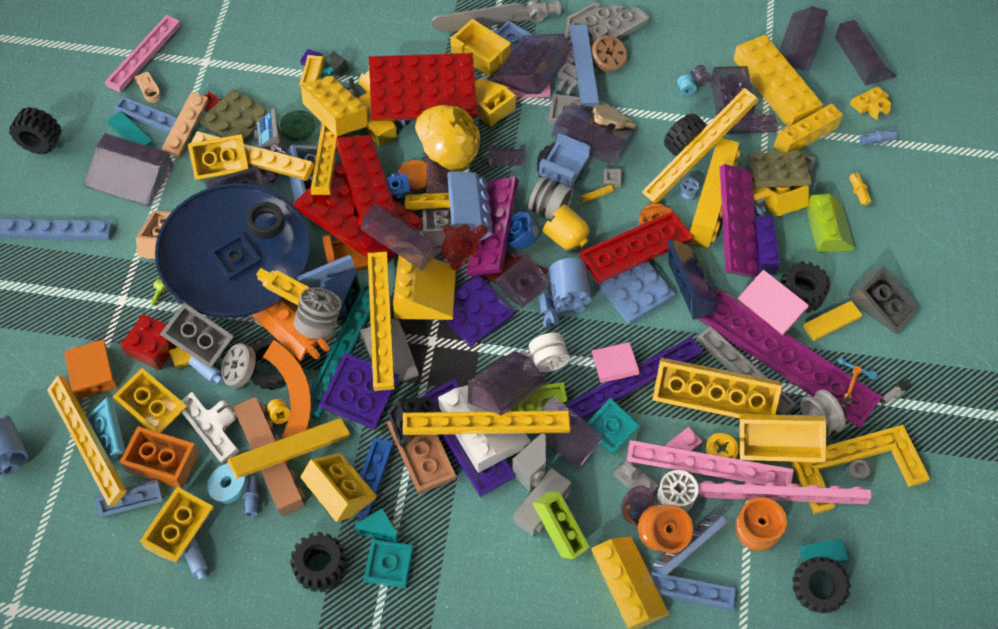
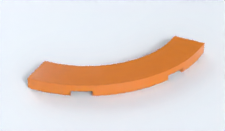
(297, 385)

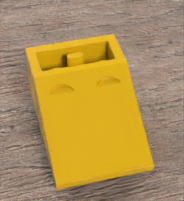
(493, 101)

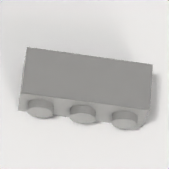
(526, 515)

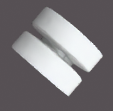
(549, 352)
(678, 489)

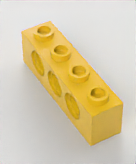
(809, 129)

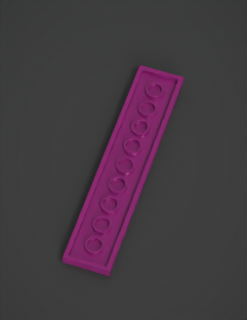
(788, 357)

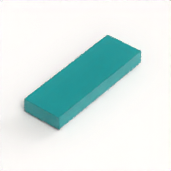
(128, 129)

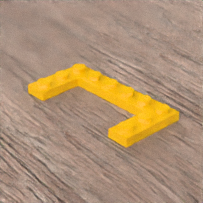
(861, 447)

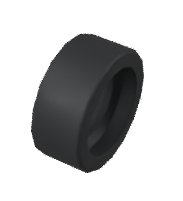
(262, 208)

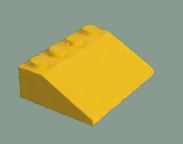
(425, 292)

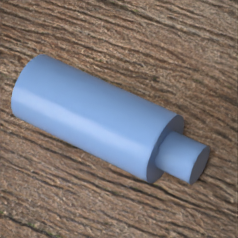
(211, 374)
(196, 560)

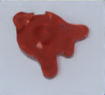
(461, 243)

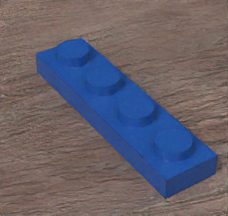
(375, 468)

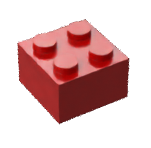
(146, 343)

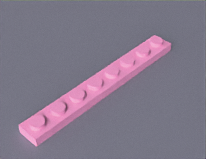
(708, 464)
(792, 492)

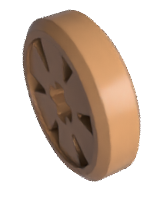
(605, 61)

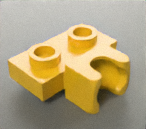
(872, 101)

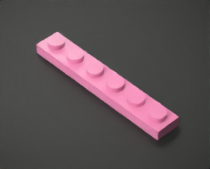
(143, 53)

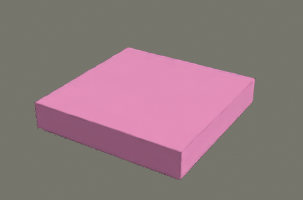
(615, 362)

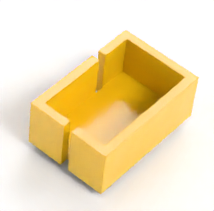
(487, 47)

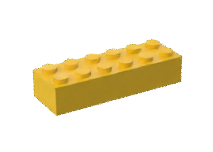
(777, 80)
(709, 208)
(715, 389)

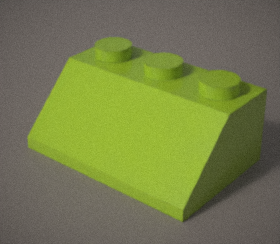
(829, 224)

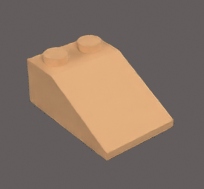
(148, 234)

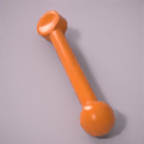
(857, 370)

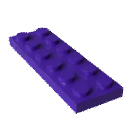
(485, 480)

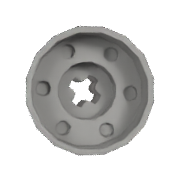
(548, 197)
(317, 313)

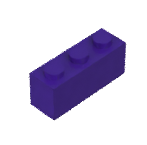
(766, 245)

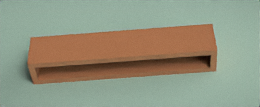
(277, 477)

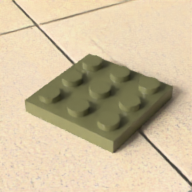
(233, 116)
(779, 169)

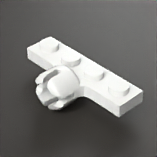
(212, 425)

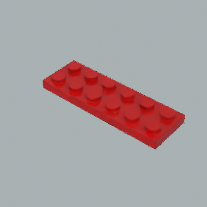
(364, 173)
(634, 247)

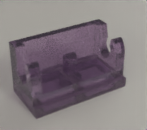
(506, 157)

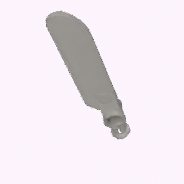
(496, 15)

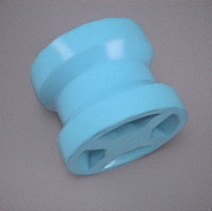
(687, 85)

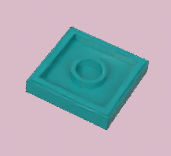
(613, 425)
(388, 563)

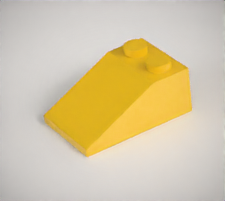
(218, 157)
(786, 199)
(149, 402)

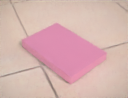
(773, 302)

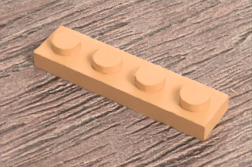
(185, 124)

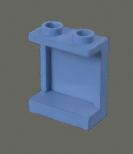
(565, 160)

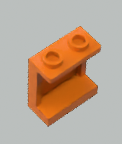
(338, 249)
(90, 369)

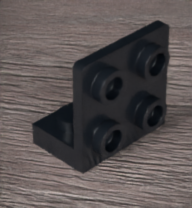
(408, 405)

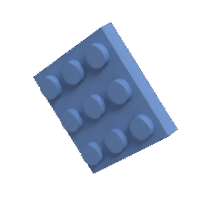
(637, 292)

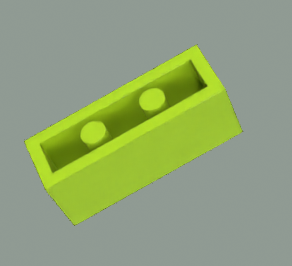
(560, 525)

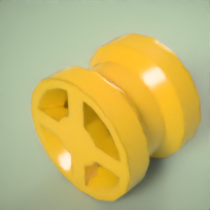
(278, 406)

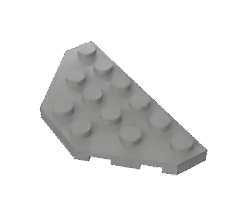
(605, 21)

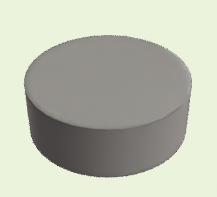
(859, 470)

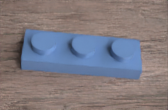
(135, 497)

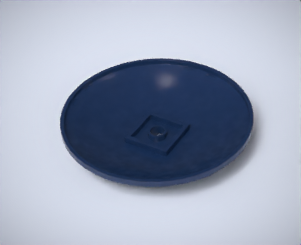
(209, 229)

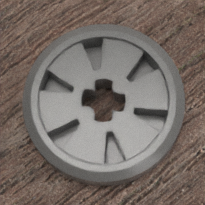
(238, 365)

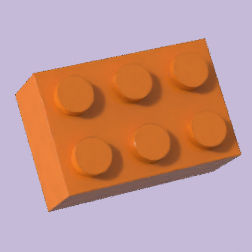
(159, 457)

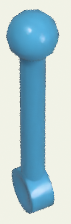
(872, 375)

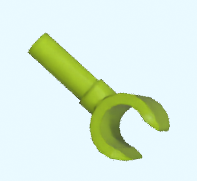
(160, 289)

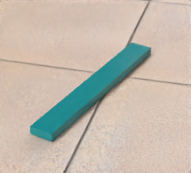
(345, 343)

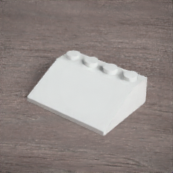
(481, 449)

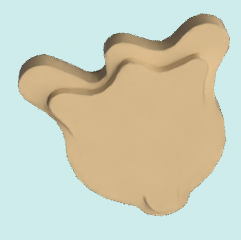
(605, 114)

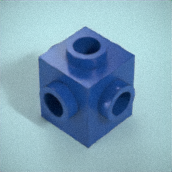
(399, 186)

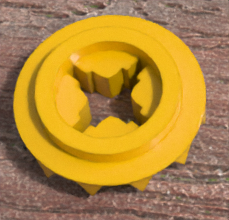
(721, 440)

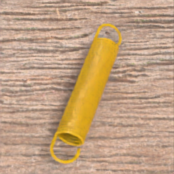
(597, 193)

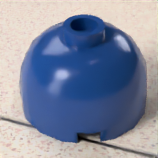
(523, 231)

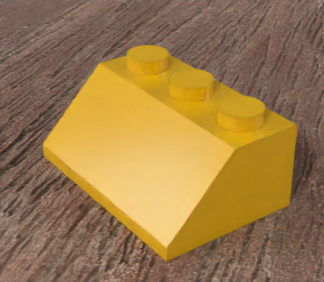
(337, 486)
(176, 525)

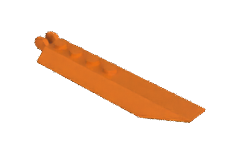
(280, 323)

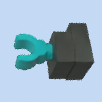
(336, 64)

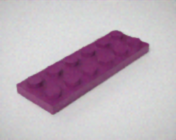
(738, 221)
(492, 249)

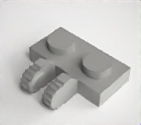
(568, 75)

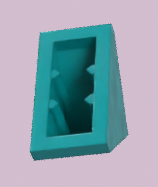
(377, 526)

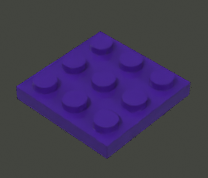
(477, 311)
(353, 393)

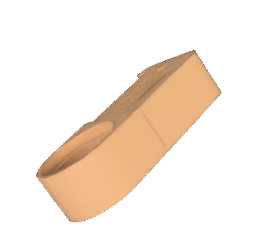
(147, 86)

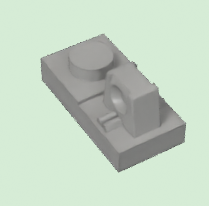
(632, 476)

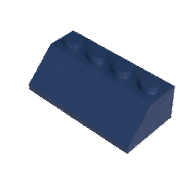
(690, 280)

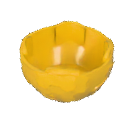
(448, 136)

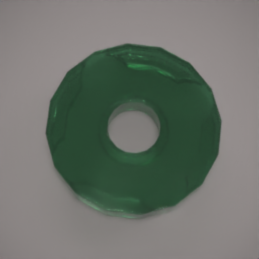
(297, 117)

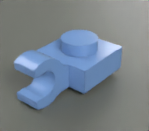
(548, 308)

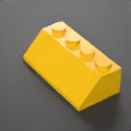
(629, 582)

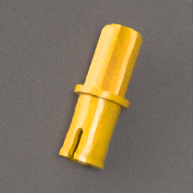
(860, 189)

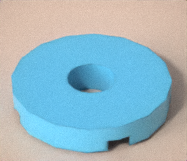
(218, 480)

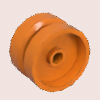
(760, 524)
(665, 528)

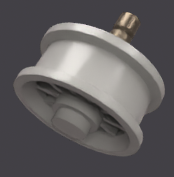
(826, 405)

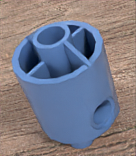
(569, 284)
(12, 449)

